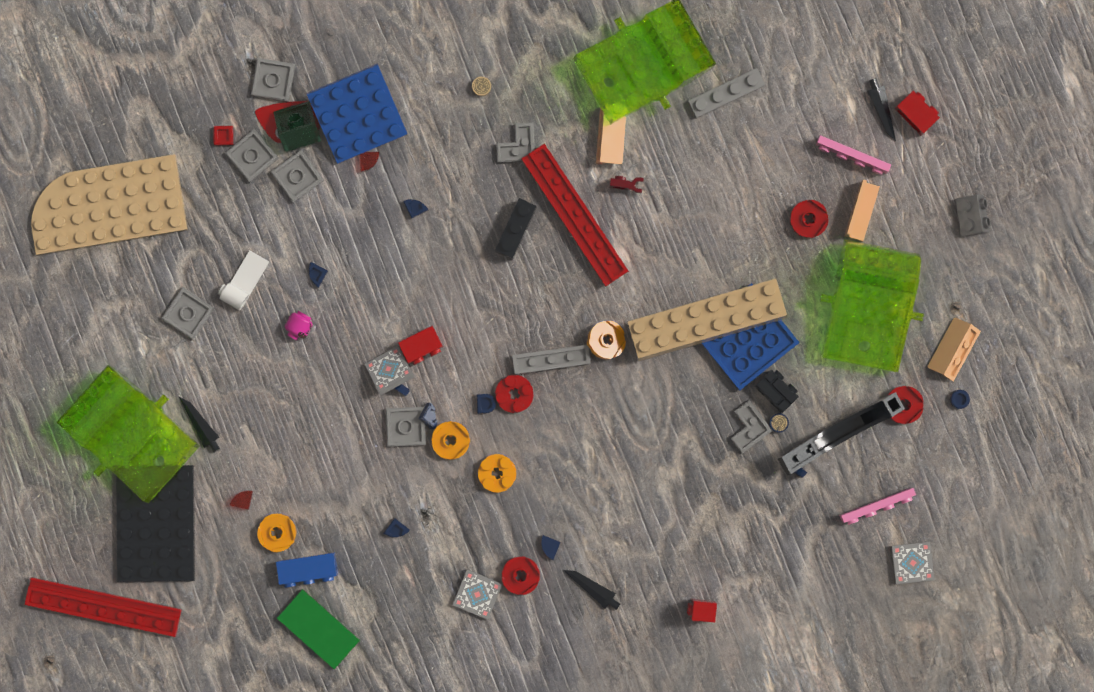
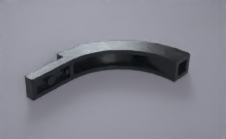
(840, 432)

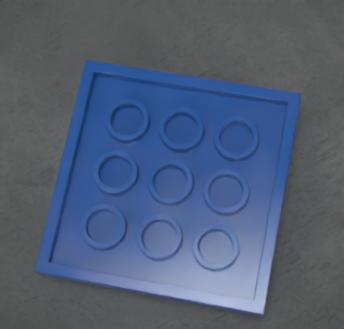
(357, 113)
(751, 351)

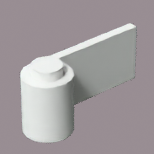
(244, 281)

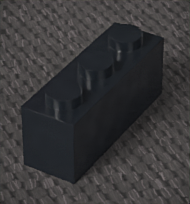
(515, 229)

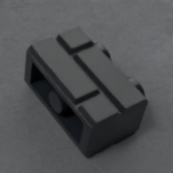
(776, 390)

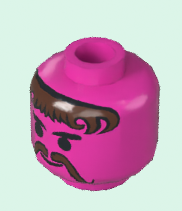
(298, 325)

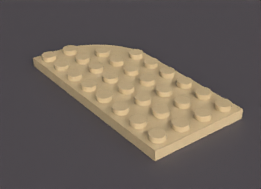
(109, 205)

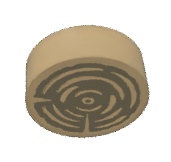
(481, 86)

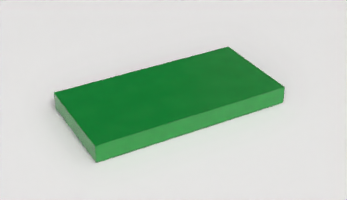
(318, 629)

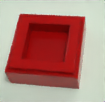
(223, 135)

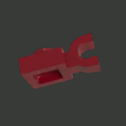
(621, 183)

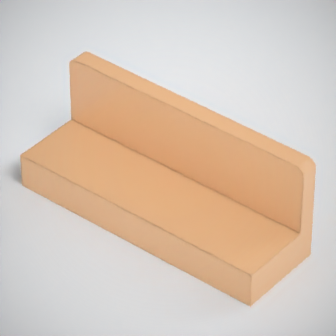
(610, 140)
(862, 211)
(954, 348)

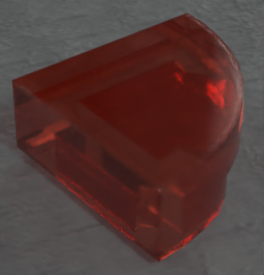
(368, 160)
(242, 500)

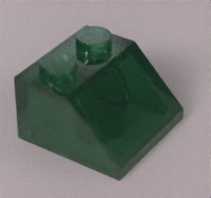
(297, 126)

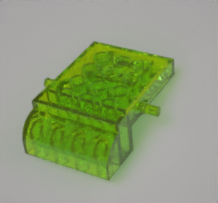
(645, 61)
(872, 305)
(128, 433)

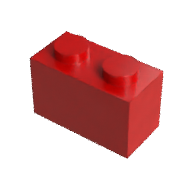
(917, 112)
(421, 345)
(702, 610)

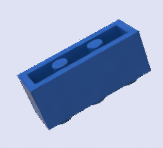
(307, 569)

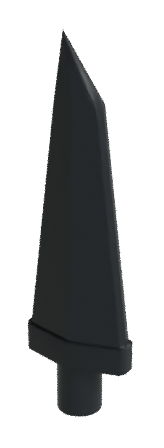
(879, 100)
(205, 432)
(598, 592)

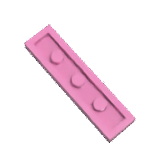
(844, 152)
(885, 503)

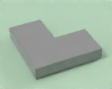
(522, 146)
(754, 430)

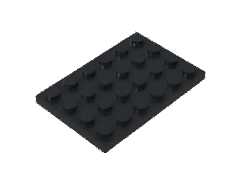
(159, 535)

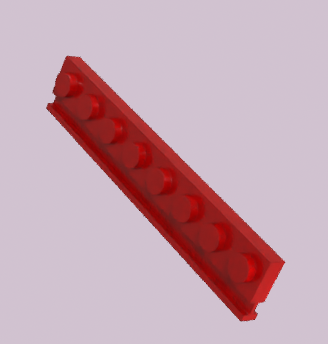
(574, 215)
(103, 607)

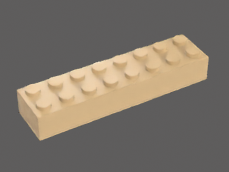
(707, 319)

